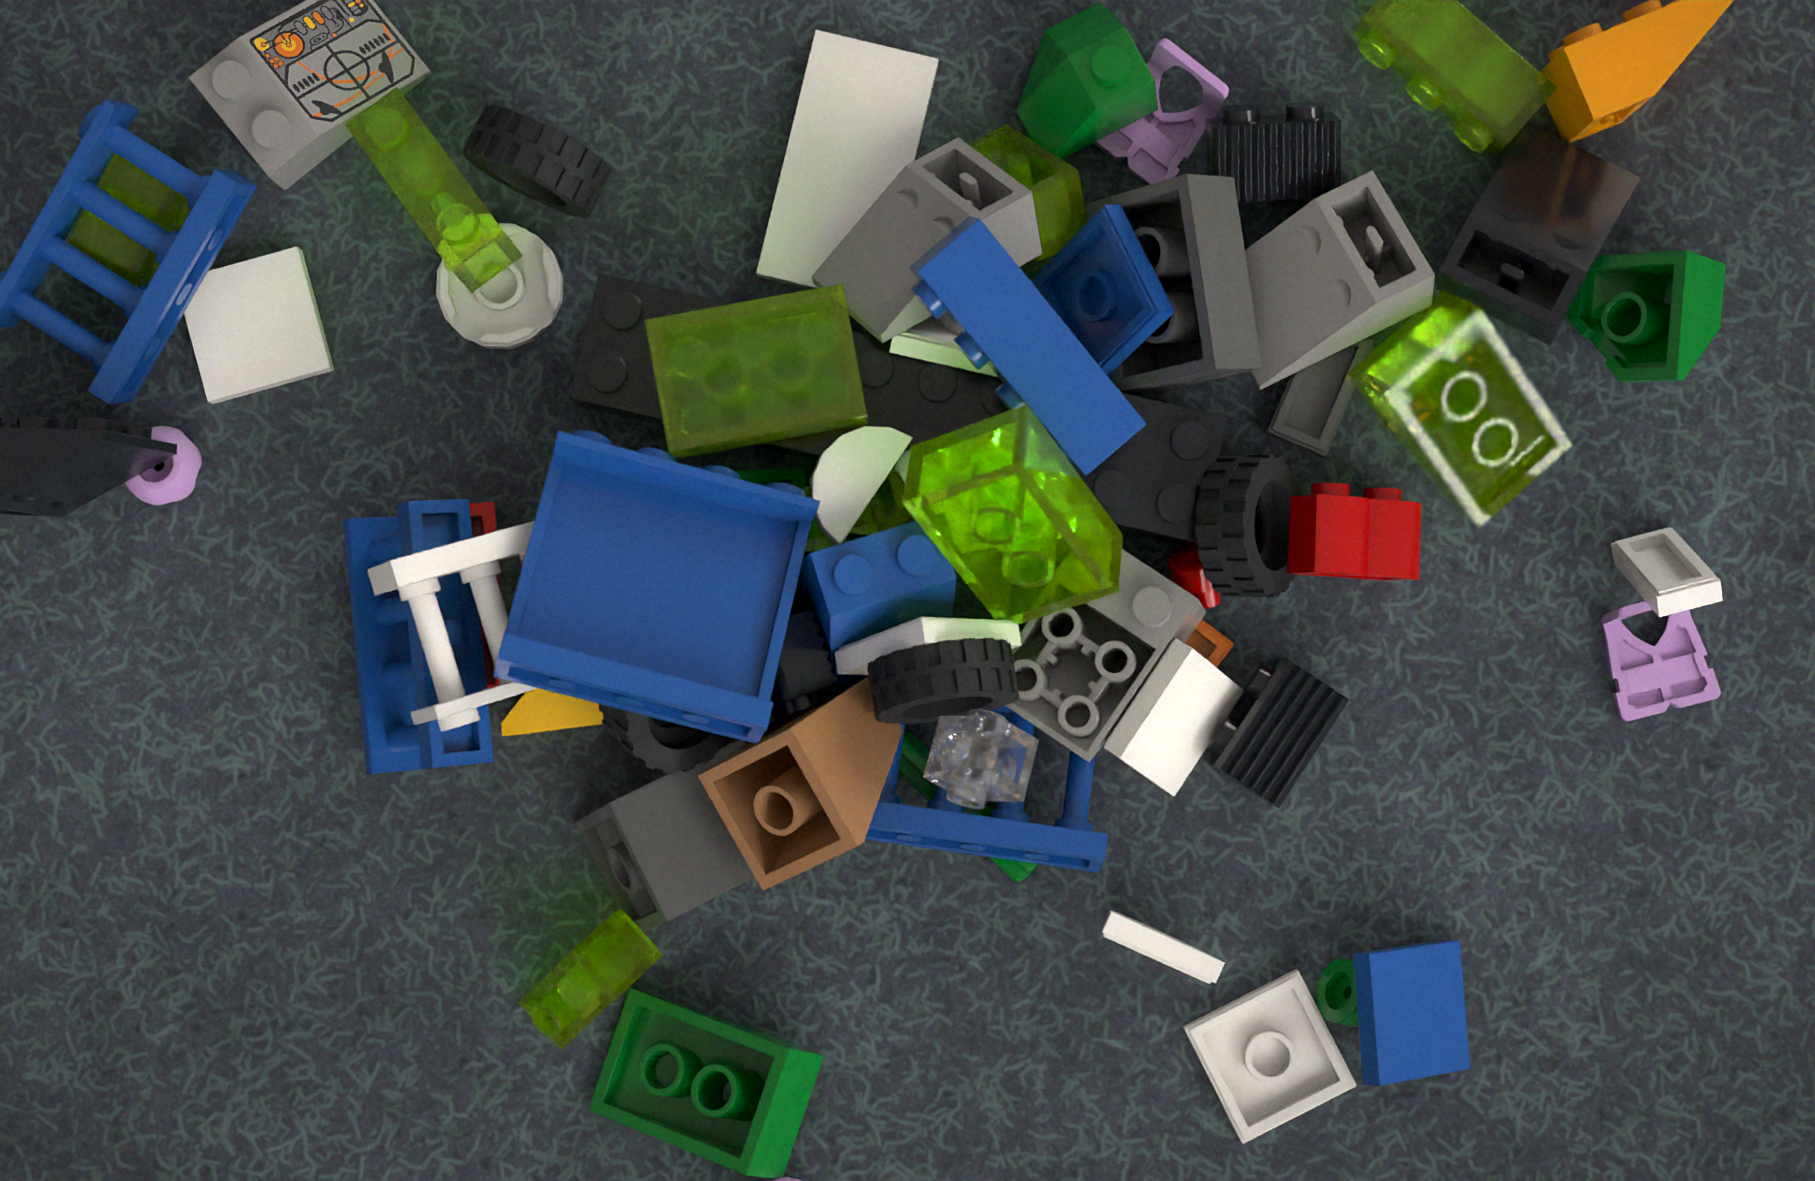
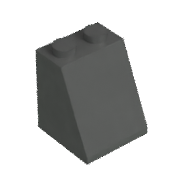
(665, 847)

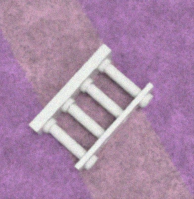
(418, 581)

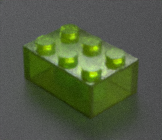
(756, 371)
(1013, 517)

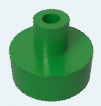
(1338, 993)

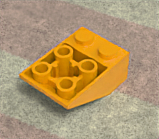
(1617, 70)

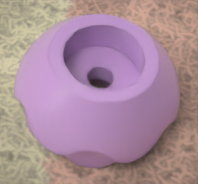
(178, 475)

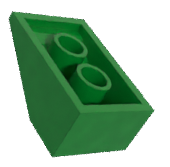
(706, 1085)

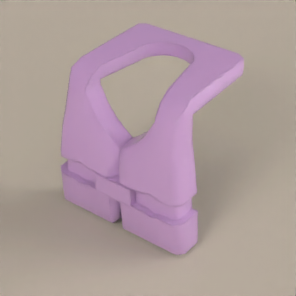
(1163, 140)
(1657, 675)

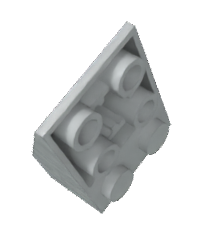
(911, 218)
(1333, 278)
(1086, 671)

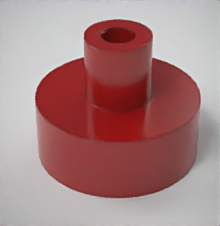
(1188, 574)

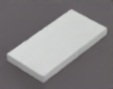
(846, 145)

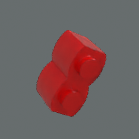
(1354, 535)

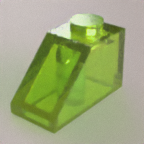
(1050, 179)

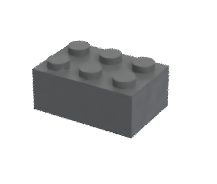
(1199, 256)

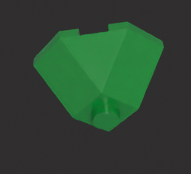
(1085, 83)
(1651, 312)

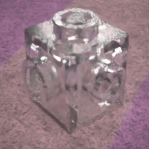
(980, 759)

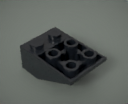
(1536, 232)
(61, 467)

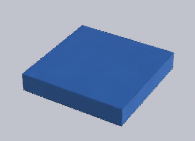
(1105, 288)
(1411, 1012)

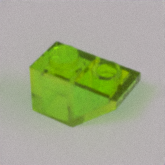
(590, 978)

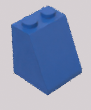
(875, 586)

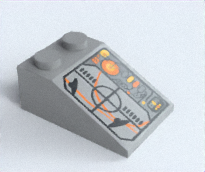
(304, 78)

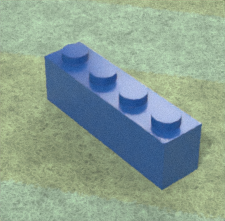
(1024, 343)

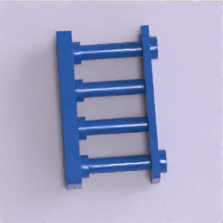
(182, 254)
(389, 649)
(1006, 831)

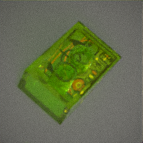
(1461, 406)

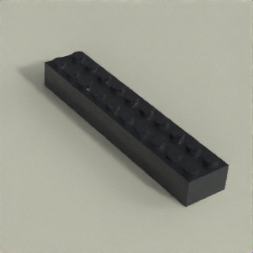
(1143, 486)

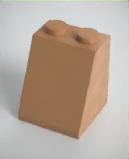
(805, 785)

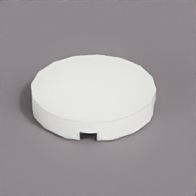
(514, 305)

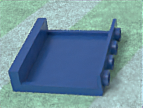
(657, 586)

